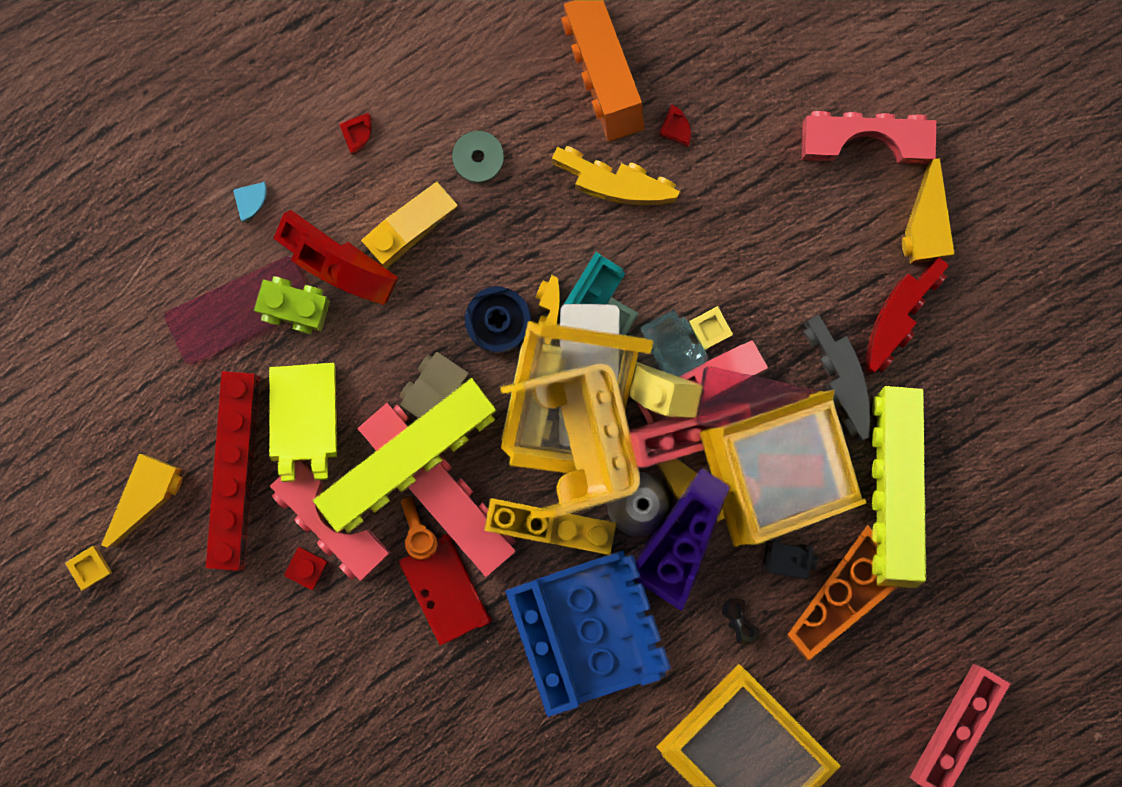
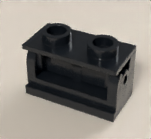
(789, 559)

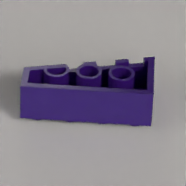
(678, 546)

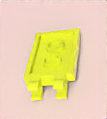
(303, 417)

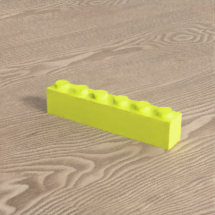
(404, 456)
(899, 487)

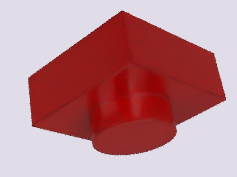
(305, 568)

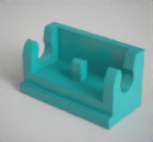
(596, 282)

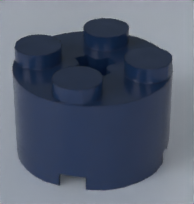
(482, 311)

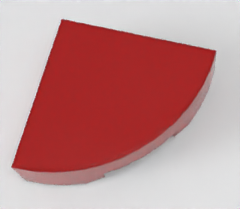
(676, 127)
(357, 132)

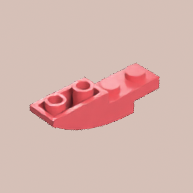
(741, 359)

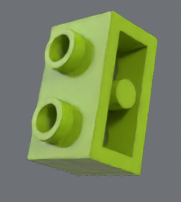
(302, 308)

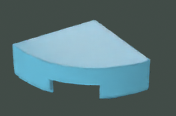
(250, 200)

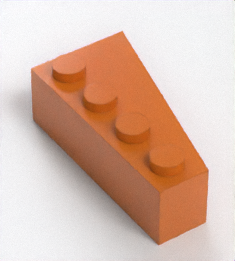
(604, 68)
(841, 600)

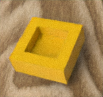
(88, 568)

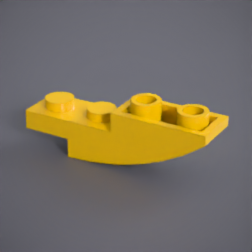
(626, 187)
(563, 530)

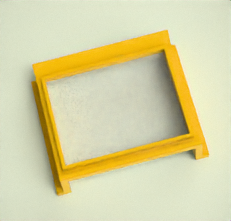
(538, 435)
(783, 469)
(745, 741)

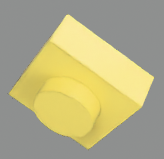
(710, 328)

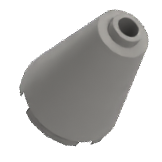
(636, 522)

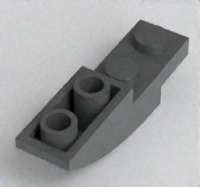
(849, 385)

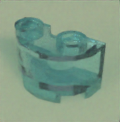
(672, 344)

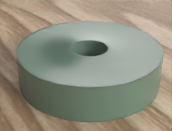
(478, 171)

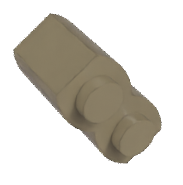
(436, 382)

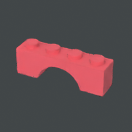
(908, 139)
(358, 552)

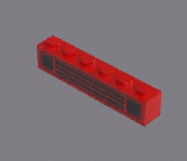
(232, 471)

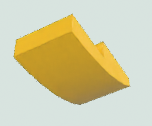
(549, 300)

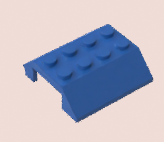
(588, 632)

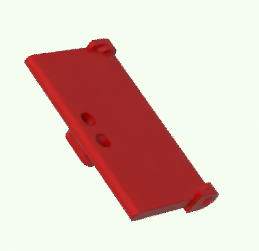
(445, 592)

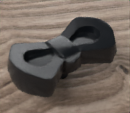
(745, 632)

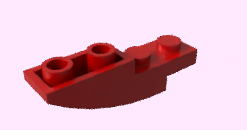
(334, 263)
(893, 324)

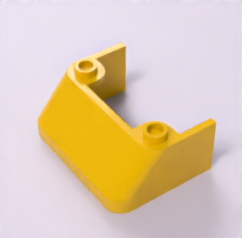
(595, 433)

